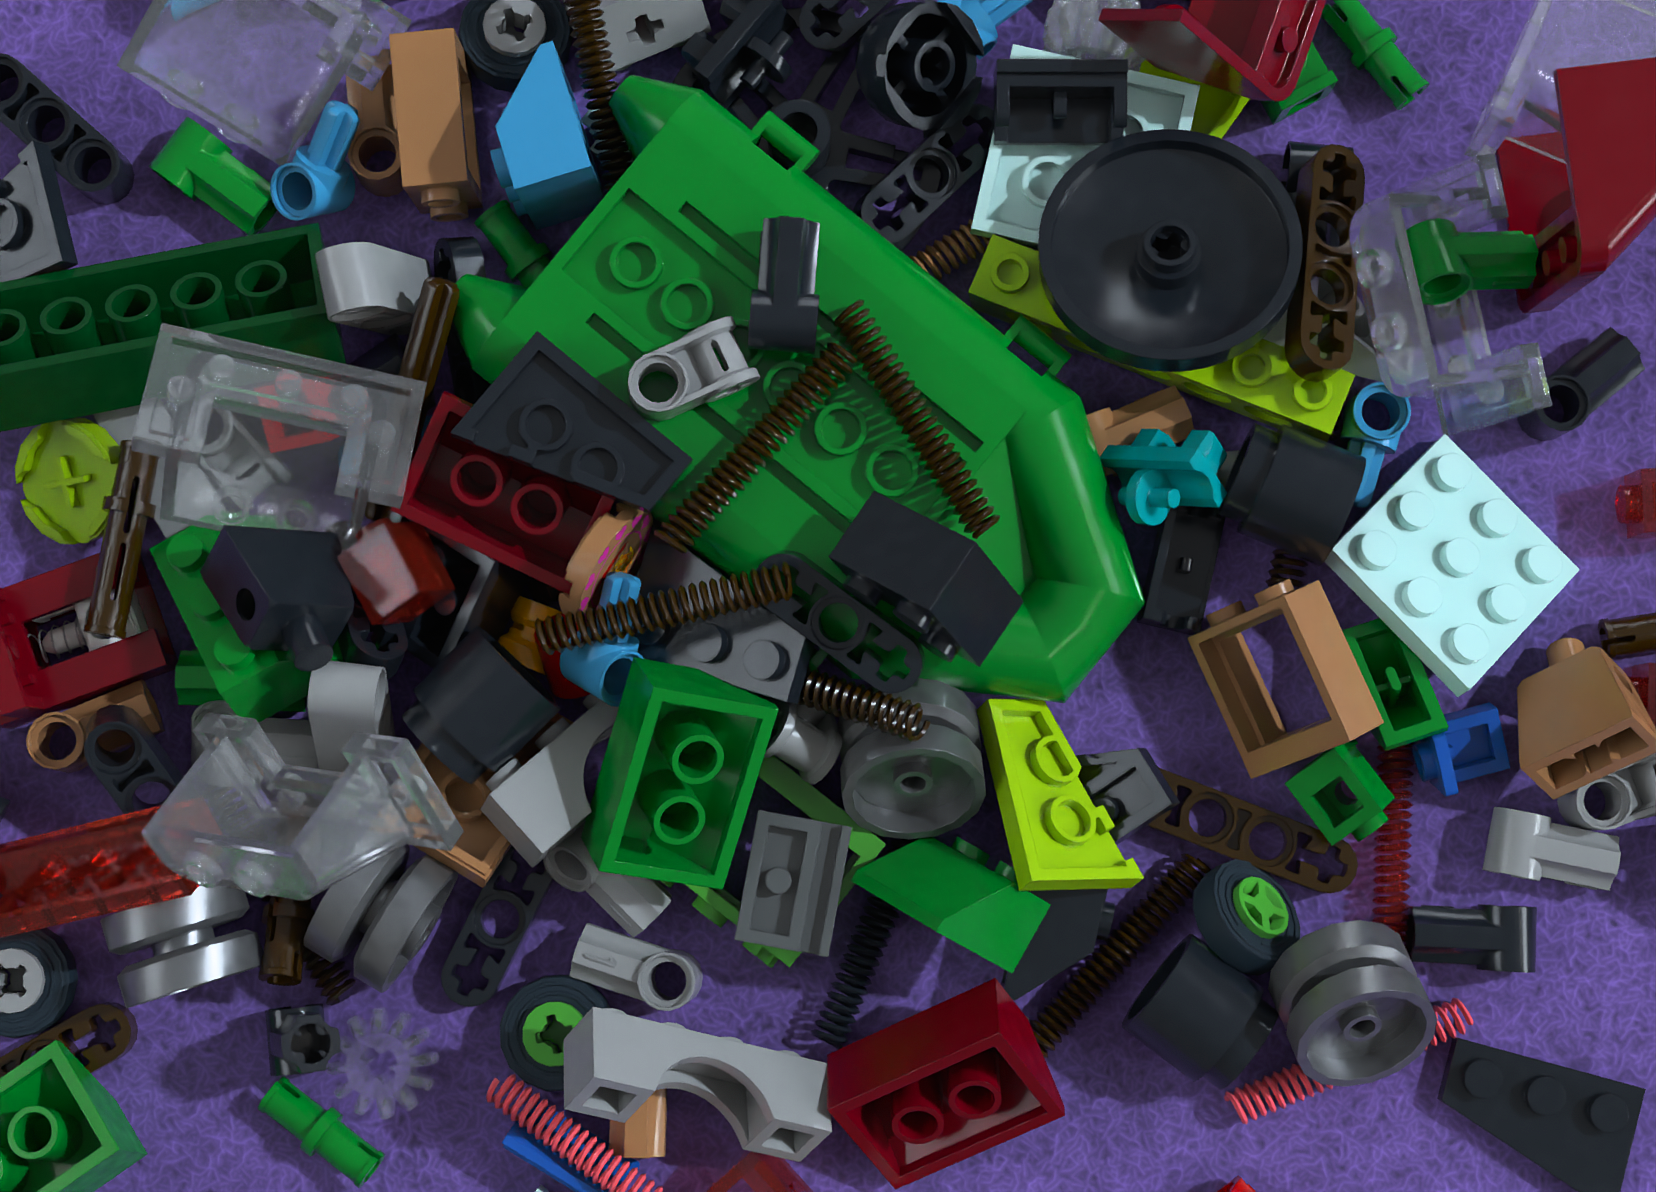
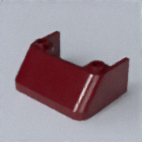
(1227, 44)
(1605, 191)

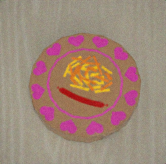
(607, 547)

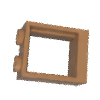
(436, 123)
(1243, 694)

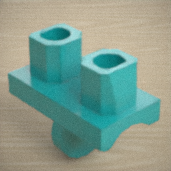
(1165, 476)

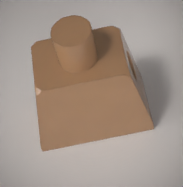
(1579, 719)

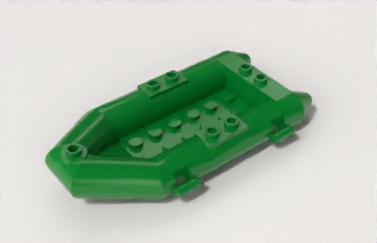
(683, 249)

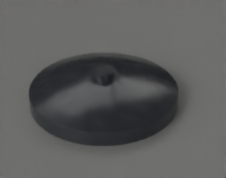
(1169, 250)

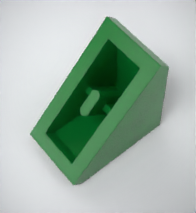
(1396, 684)

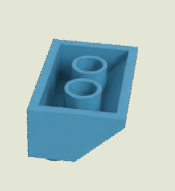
(545, 147)

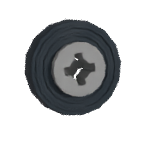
(499, 52)
(47, 973)

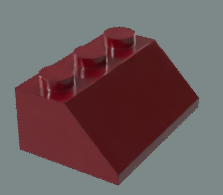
(495, 502)
(942, 1085)

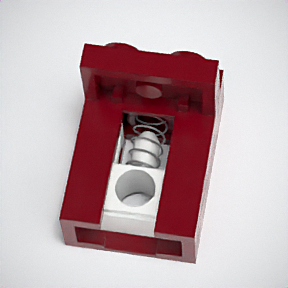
(35, 686)

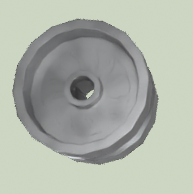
(919, 785)
(387, 911)
(181, 943)
(1351, 1003)

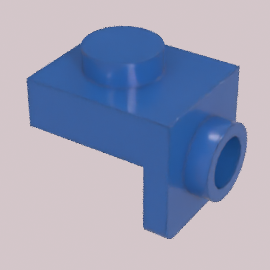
(1465, 751)

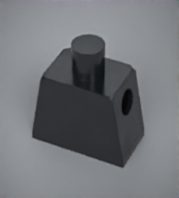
(281, 590)

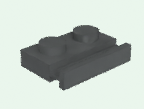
(793, 883)

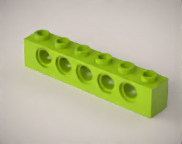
(1250, 384)

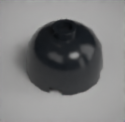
(920, 64)

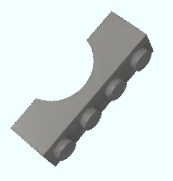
(546, 797)
(765, 1094)

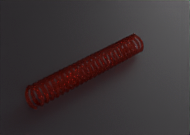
(1394, 841)

